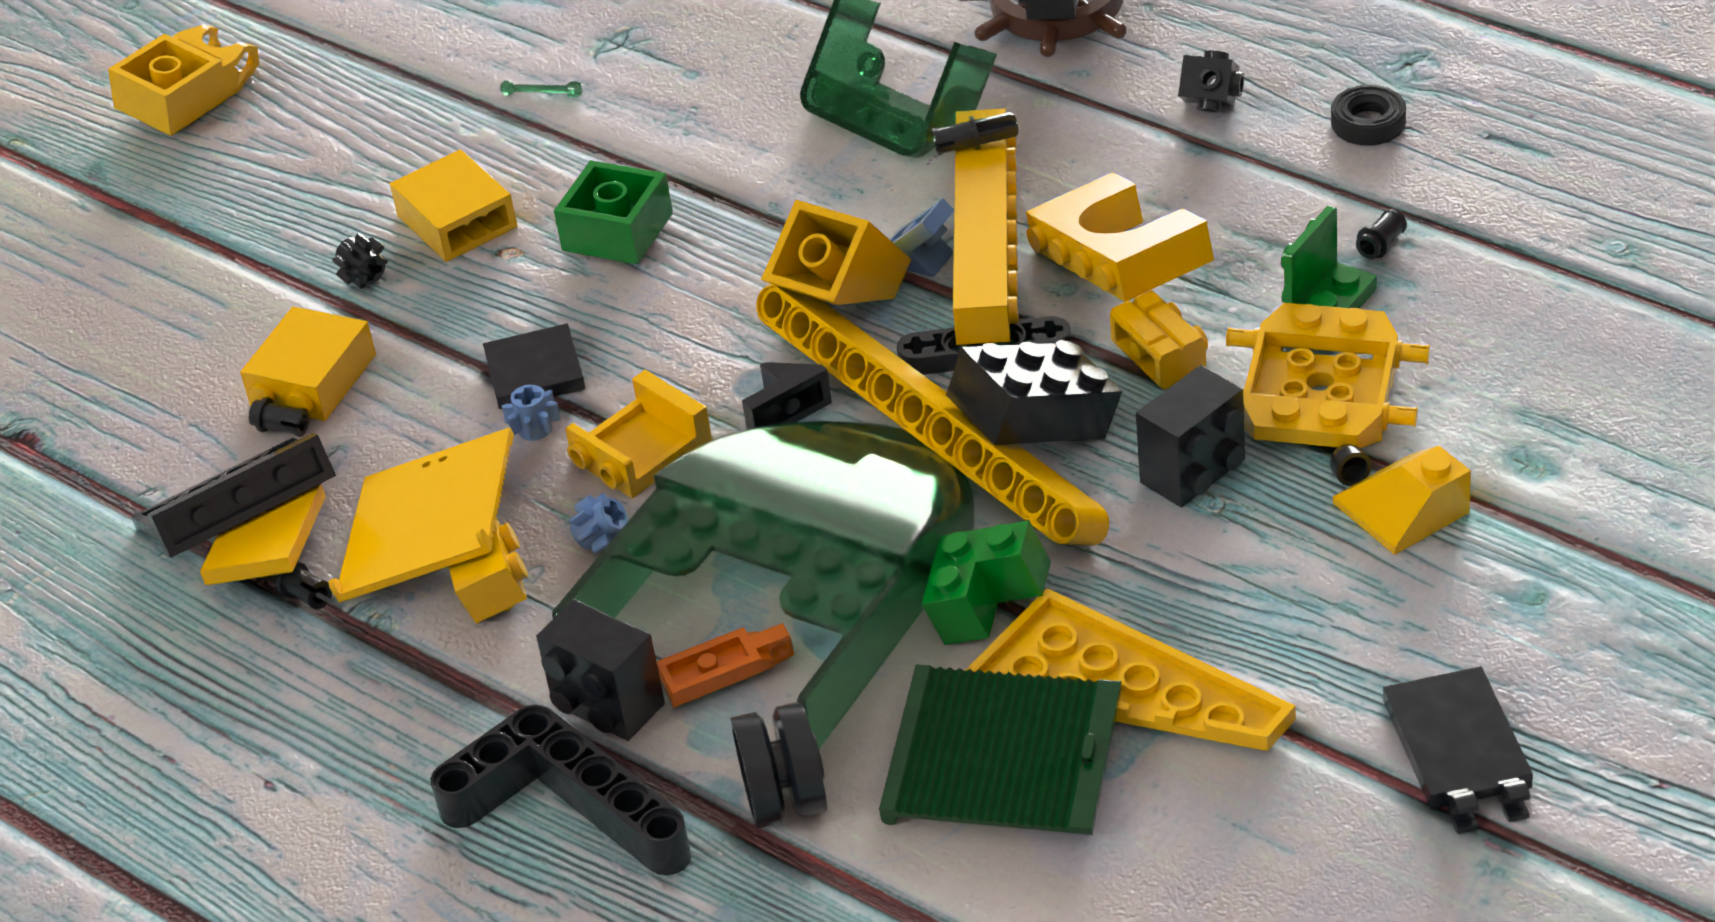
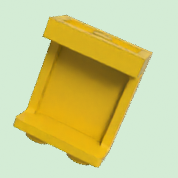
(640, 436)

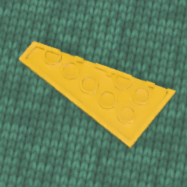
(1159, 683)

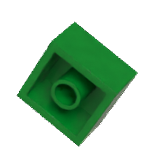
(613, 212)

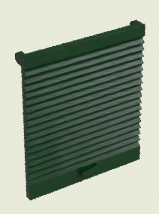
(1001, 750)

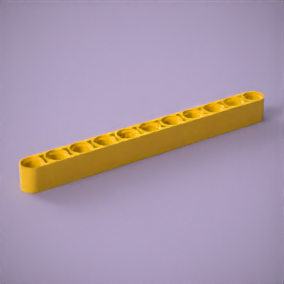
(931, 417)

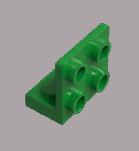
(1313, 269)

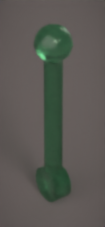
(572, 89)

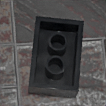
(1033, 393)

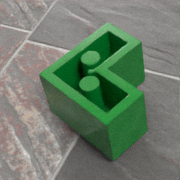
(978, 572)

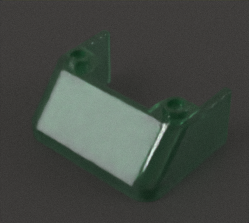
(847, 92)

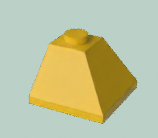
(1409, 498)

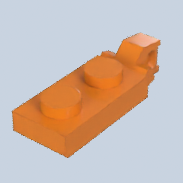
(722, 662)

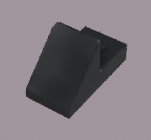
(788, 394)

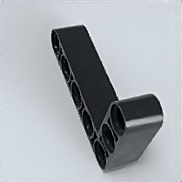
(547, 748)

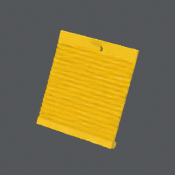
(425, 515)

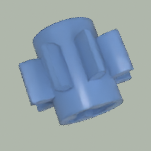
(531, 412)
(597, 521)

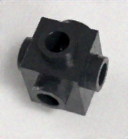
(1198, 74)

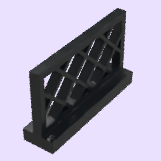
(236, 494)

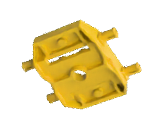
(1355, 404)

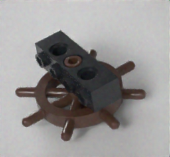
(1052, 20)

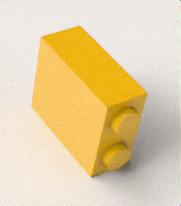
(453, 205)
(309, 361)

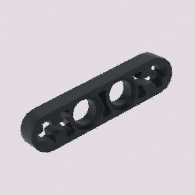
(926, 343)

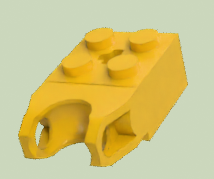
(179, 78)

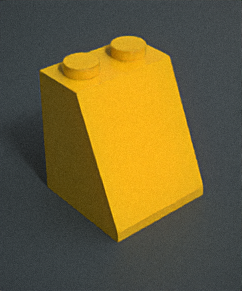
(835, 257)

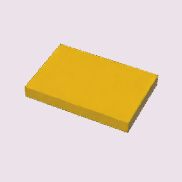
(265, 542)

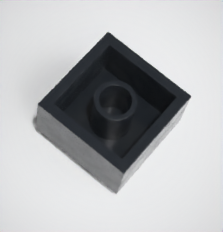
(1191, 435)
(600, 669)

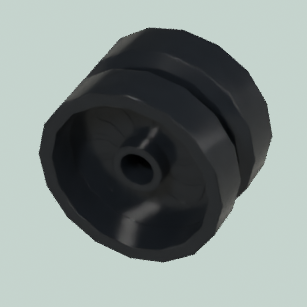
(787, 762)

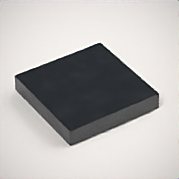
(534, 358)

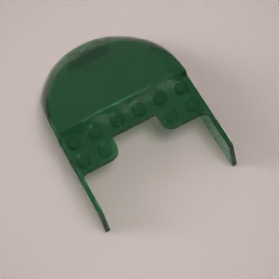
(822, 501)

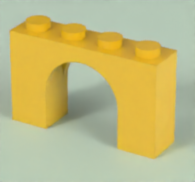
(1088, 238)

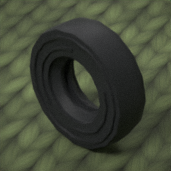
(1368, 131)

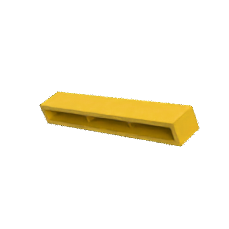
(985, 239)

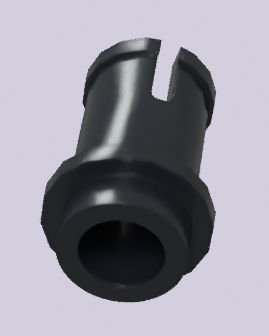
(1375, 239)
(267, 415)

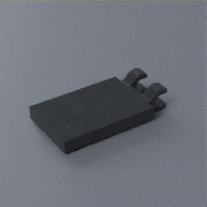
(1460, 744)

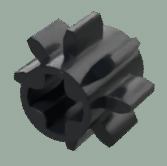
(360, 260)

